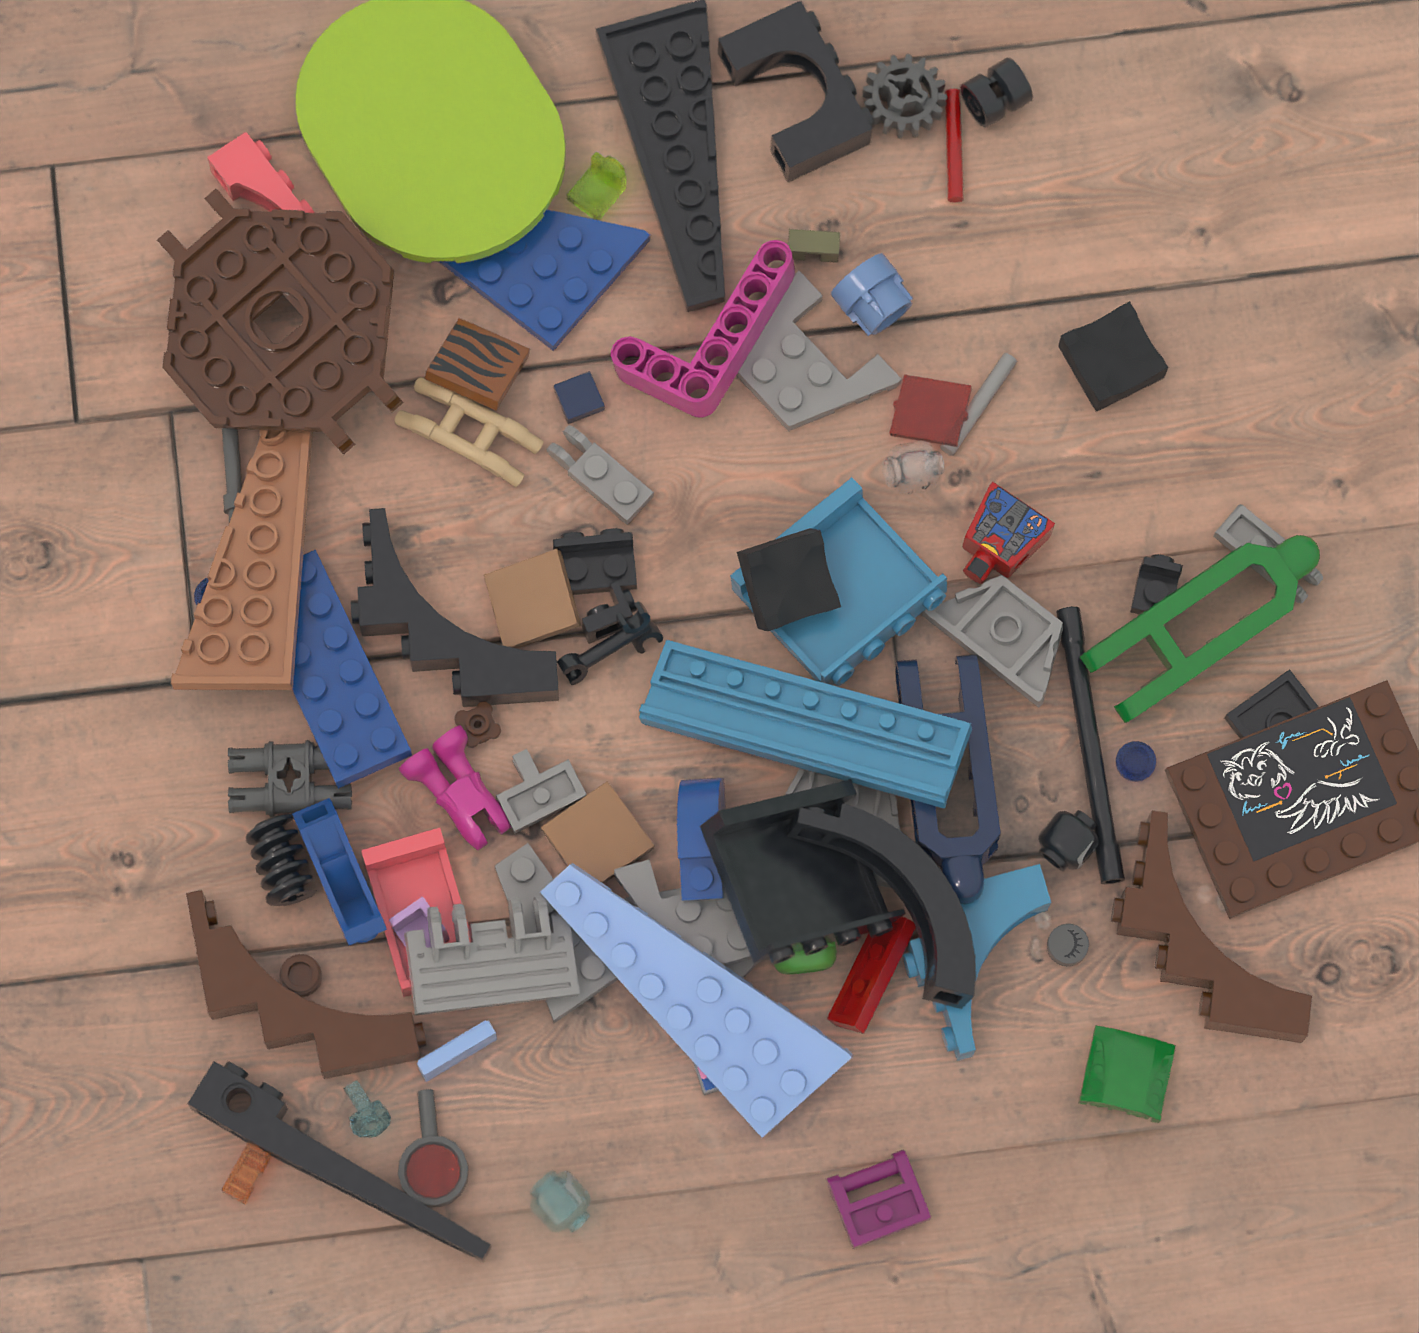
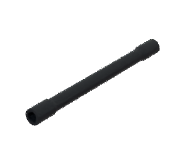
(1108, 850)

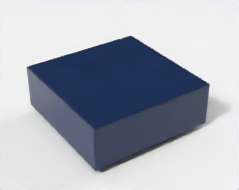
(579, 397)

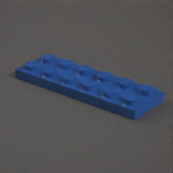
(339, 685)

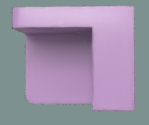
(414, 918)

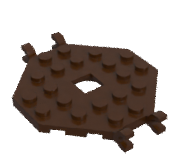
(240, 272)

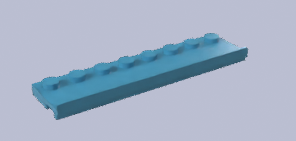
(805, 723)

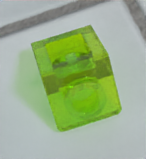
(598, 186)

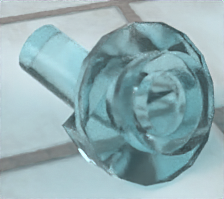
(370, 1117)

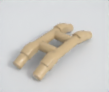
(478, 451)

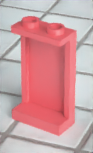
(403, 874)

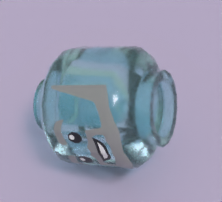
(560, 1201)

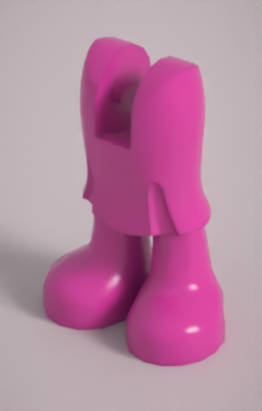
(462, 797)

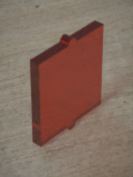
(930, 410)

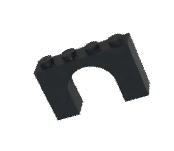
(793, 40)

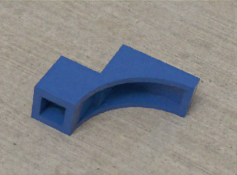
(339, 872)

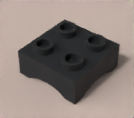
(1112, 357)
(788, 579)

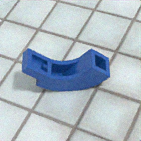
(696, 804)

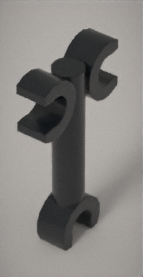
(634, 630)

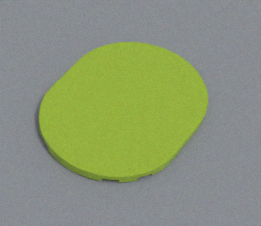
(431, 128)

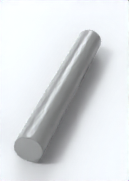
(983, 397)

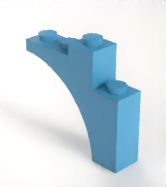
(1002, 906)

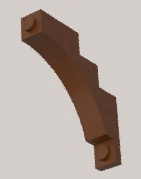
(239, 985)

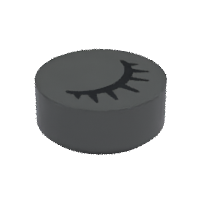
(1067, 945)

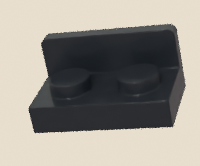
(598, 560)

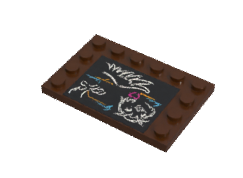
(1303, 798)

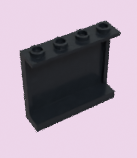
(791, 890)

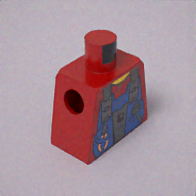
(1003, 534)

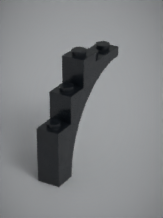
(486, 669)

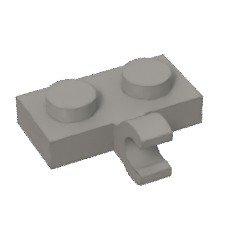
(539, 793)

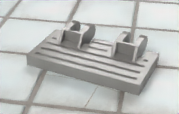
(491, 966)

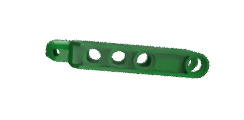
(1284, 565)

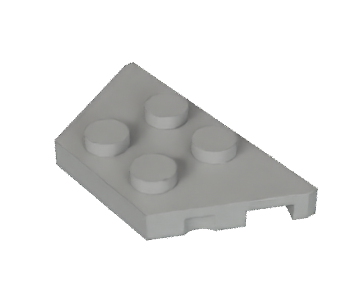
(1005, 632)

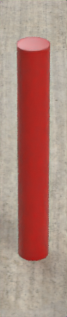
(954, 145)

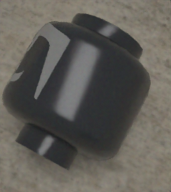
(1068, 840)

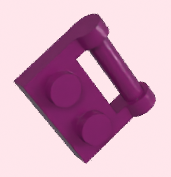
(882, 1212)

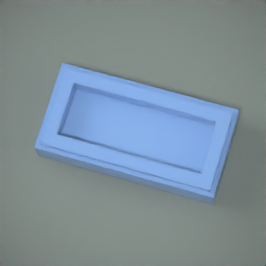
(456, 1050)

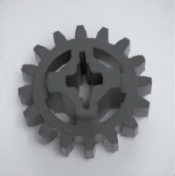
(915, 108)

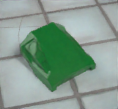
(1127, 1073)

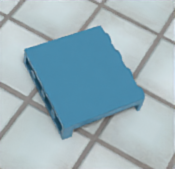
(877, 583)

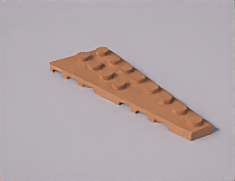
(252, 599)

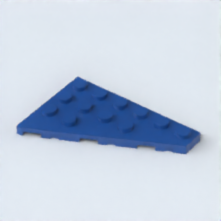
(553, 272)

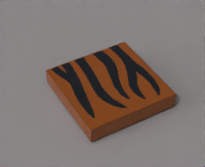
(477, 364)

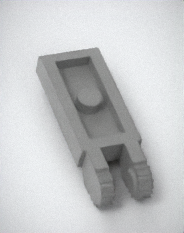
(602, 476)
(1245, 528)

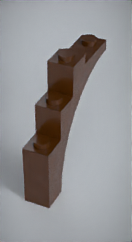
(1235, 997)

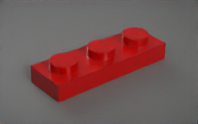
(870, 977)

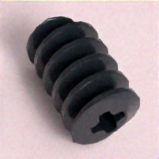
(278, 861)

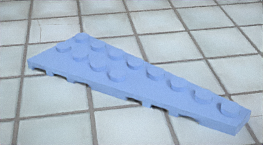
(733, 1032)

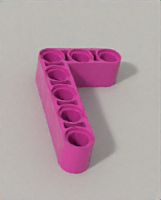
(718, 342)

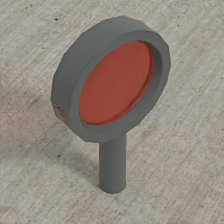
(432, 1166)

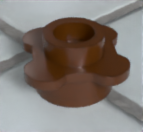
(488, 729)

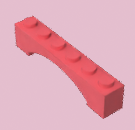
(246, 173)

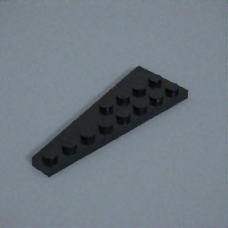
(667, 104)

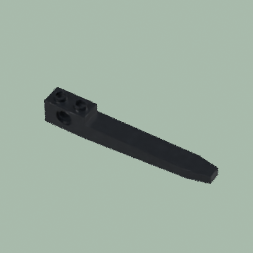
(265, 1129)

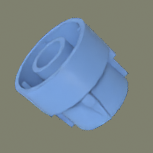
(873, 295)

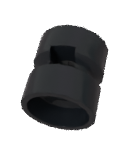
(992, 94)

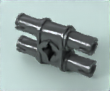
(275, 762)

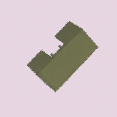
(814, 242)

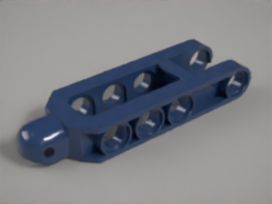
(958, 857)

